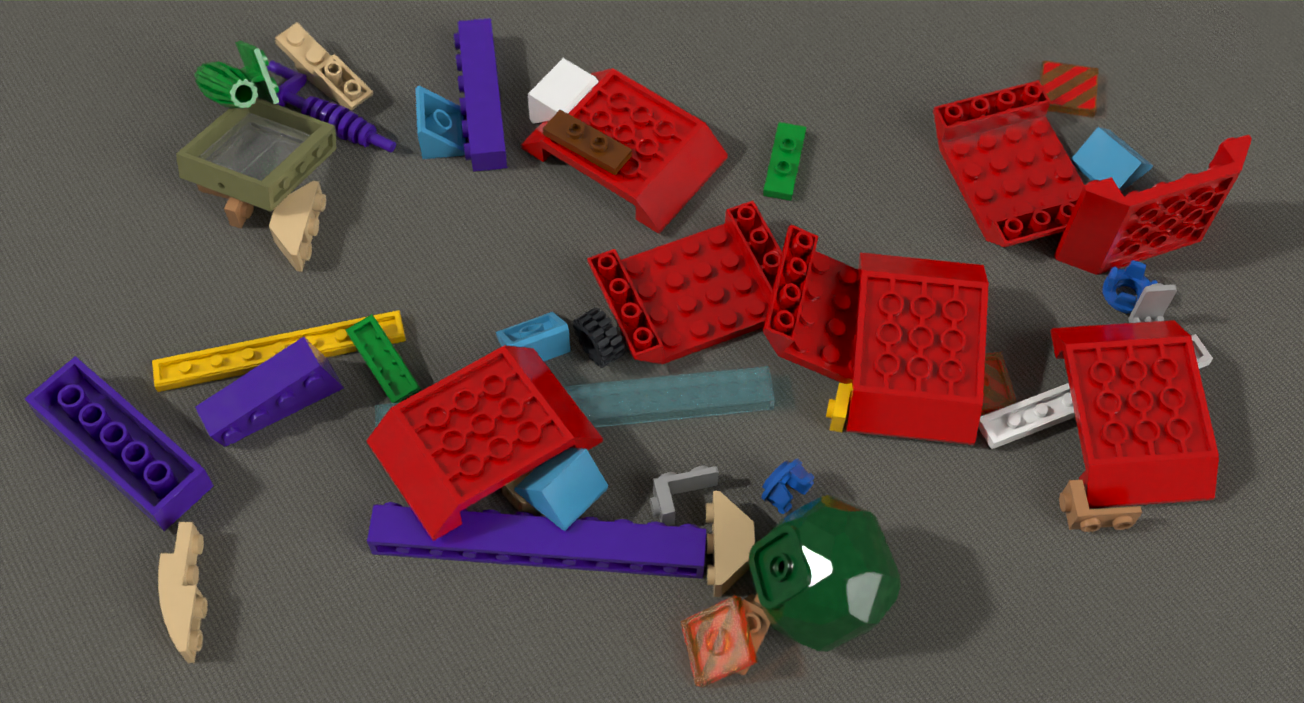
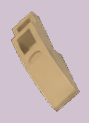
(322, 69)
(178, 594)

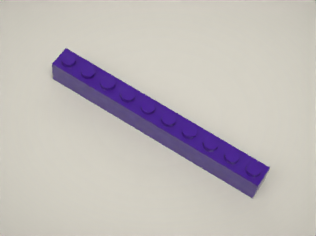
(541, 543)

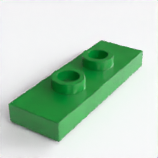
(784, 161)
(383, 360)

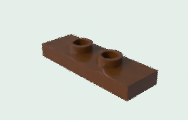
(587, 142)

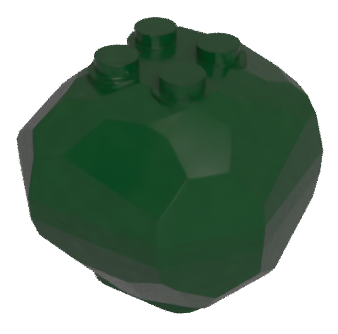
(825, 573)

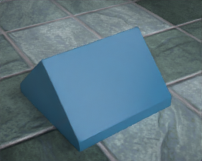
(438, 125)
(1109, 156)
(545, 334)
(564, 486)

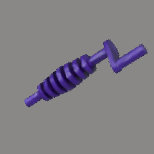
(347, 123)

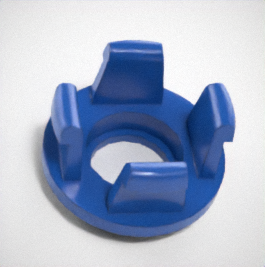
(1131, 277)
(786, 474)

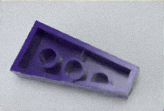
(269, 393)

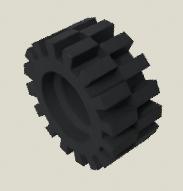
(598, 337)

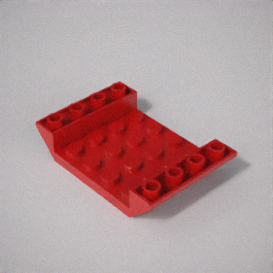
(669, 147)
(1009, 163)
(1115, 228)
(692, 288)
(813, 308)
(919, 349)
(1139, 413)
(477, 434)

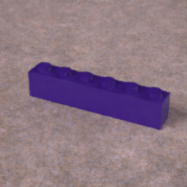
(482, 95)

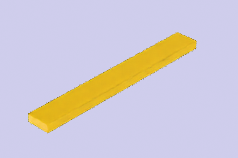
(245, 356)

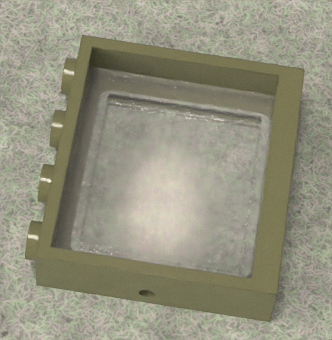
(257, 153)

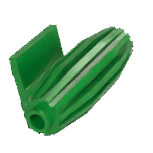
(238, 87)

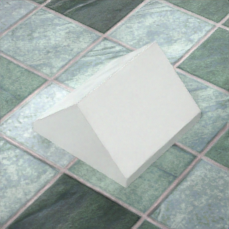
(559, 91)

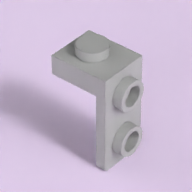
(1152, 303)
(674, 483)

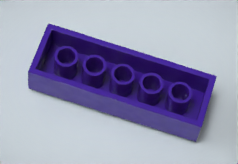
(120, 443)

